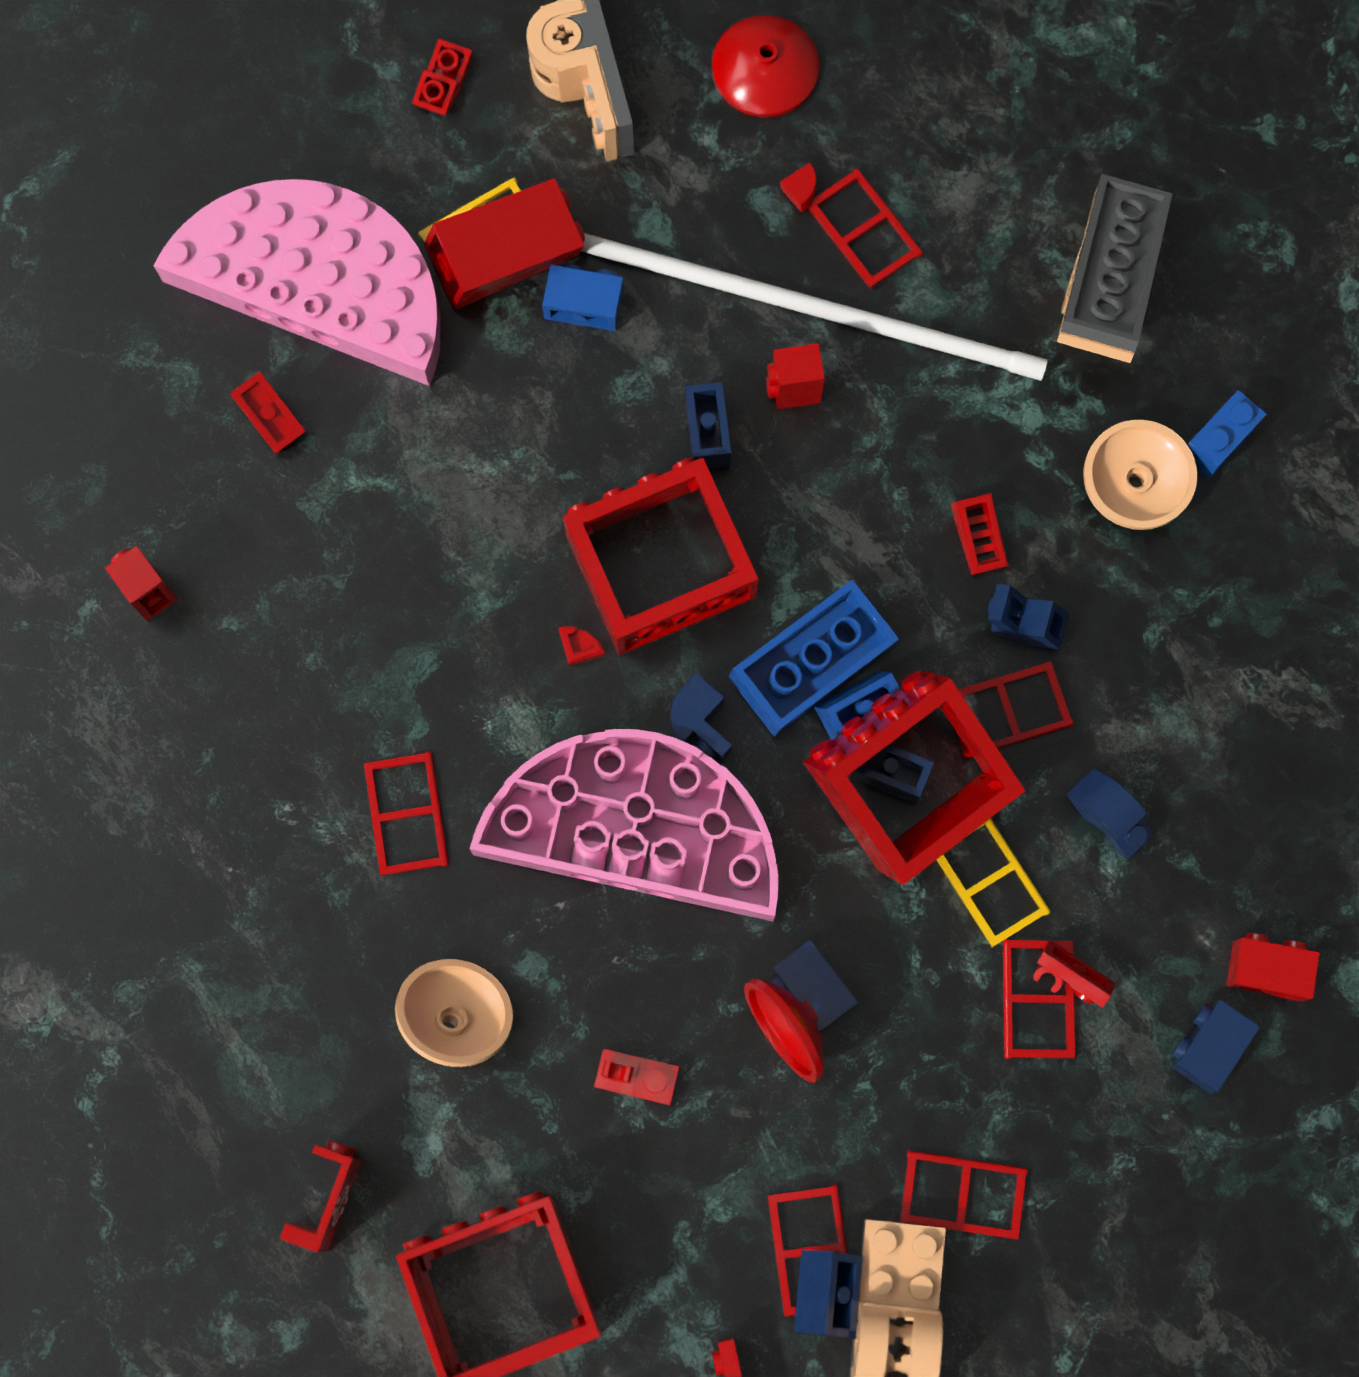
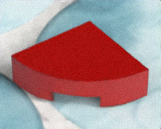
(800, 187)
(579, 645)

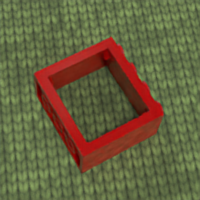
(681, 612)
(952, 820)
(417, 1261)

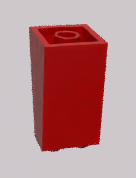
(503, 242)

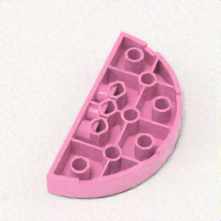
(316, 267)
(637, 818)

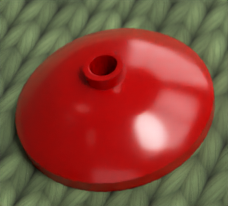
(764, 84)
(788, 1027)

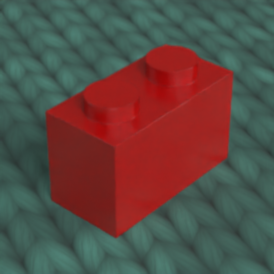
(795, 376)
(140, 582)
(1273, 968)

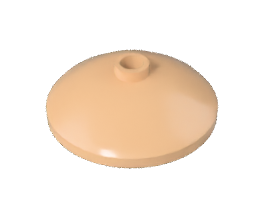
(1155, 458)
(457, 995)

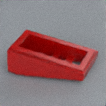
(989, 516)

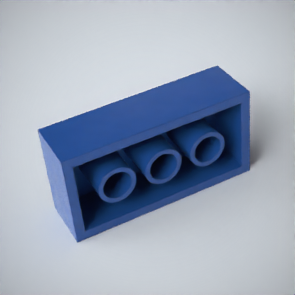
(813, 658)

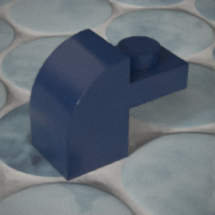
(1026, 620)
(690, 716)
(1113, 811)

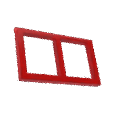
(842, 243)
(1009, 714)
(378, 818)
(1009, 998)
(966, 1164)
(782, 1254)

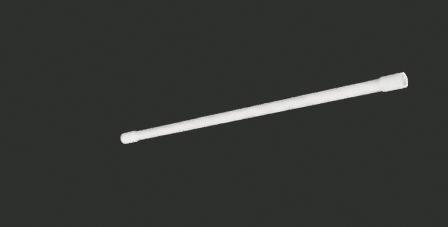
(1013, 361)

